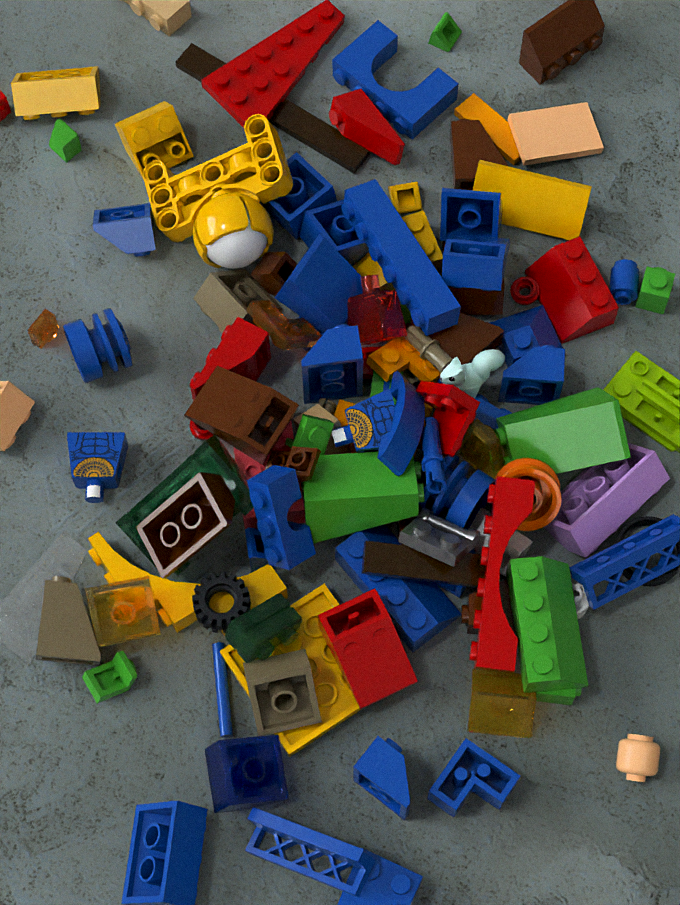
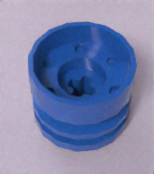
(98, 345)
(462, 496)

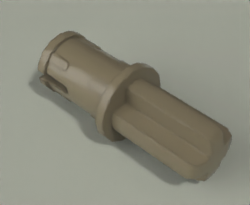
(428, 348)

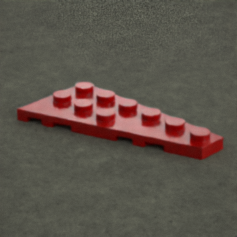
(274, 66)

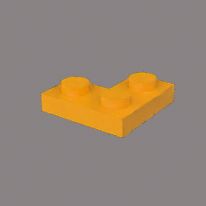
(399, 356)

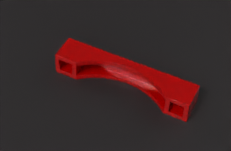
(496, 640)

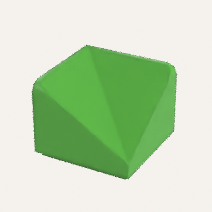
(64, 141)

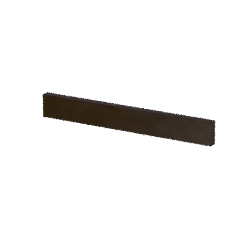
(287, 116)

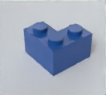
(469, 772)

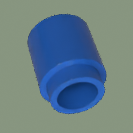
(624, 281)

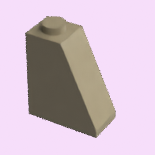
(65, 626)

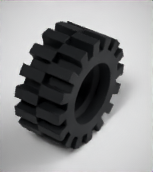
(216, 584)

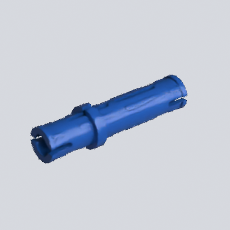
(433, 461)

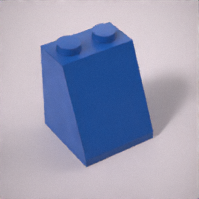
(321, 286)

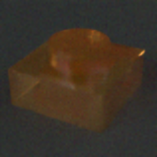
(43, 329)

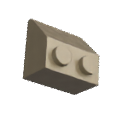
(228, 295)
(282, 692)

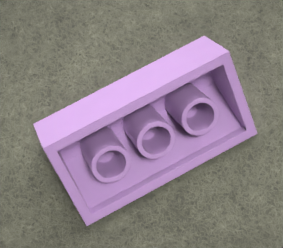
(605, 498)

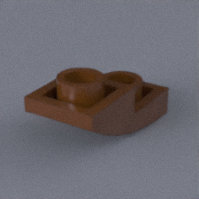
(299, 458)

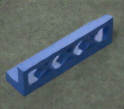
(625, 554)
(313, 840)

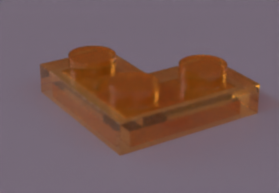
(284, 332)

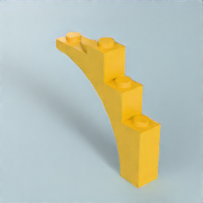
(176, 597)

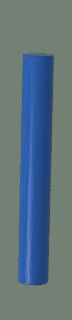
(222, 691)

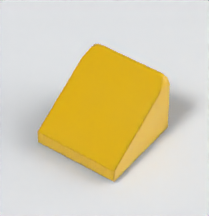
(405, 197)

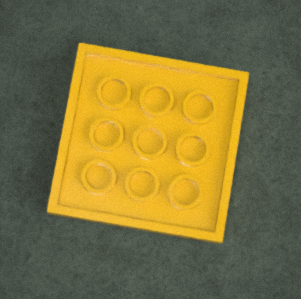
(332, 692)

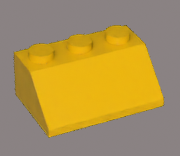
(56, 92)

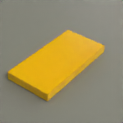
(535, 200)

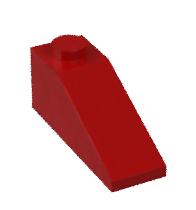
(365, 125)

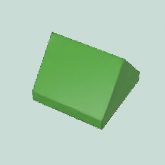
(445, 33)

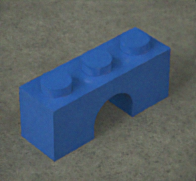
(272, 495)

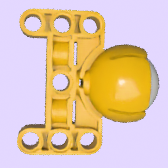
(226, 212)

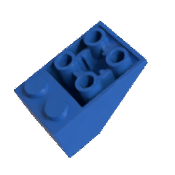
(475, 261)

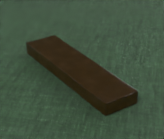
(408, 563)

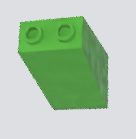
(567, 432)
(357, 494)

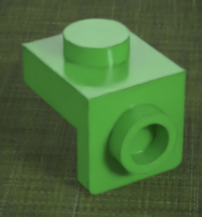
(312, 433)
(111, 678)

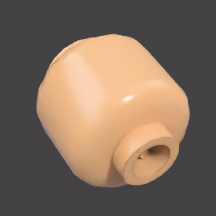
(638, 757)

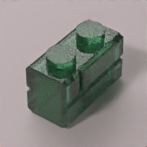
(264, 628)

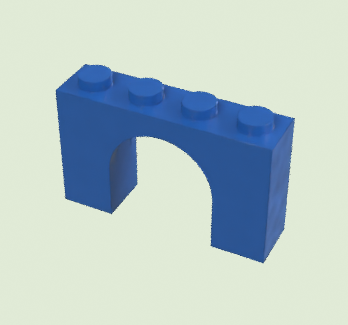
(407, 110)

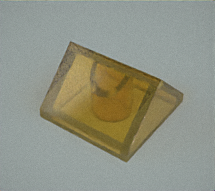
(123, 611)
(500, 705)

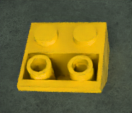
(154, 136)

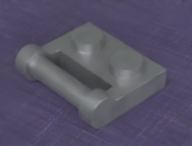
(439, 538)

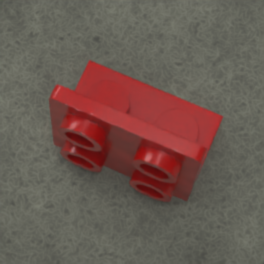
(453, 412)

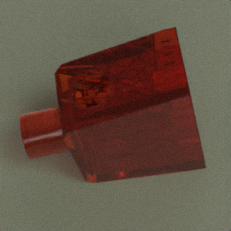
(376, 313)

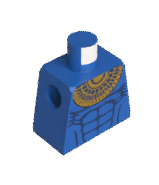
(366, 423)
(96, 461)

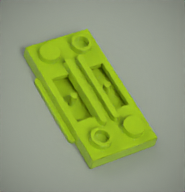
(649, 399)

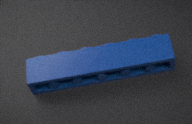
(400, 258)

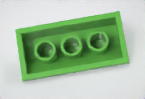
(545, 624)

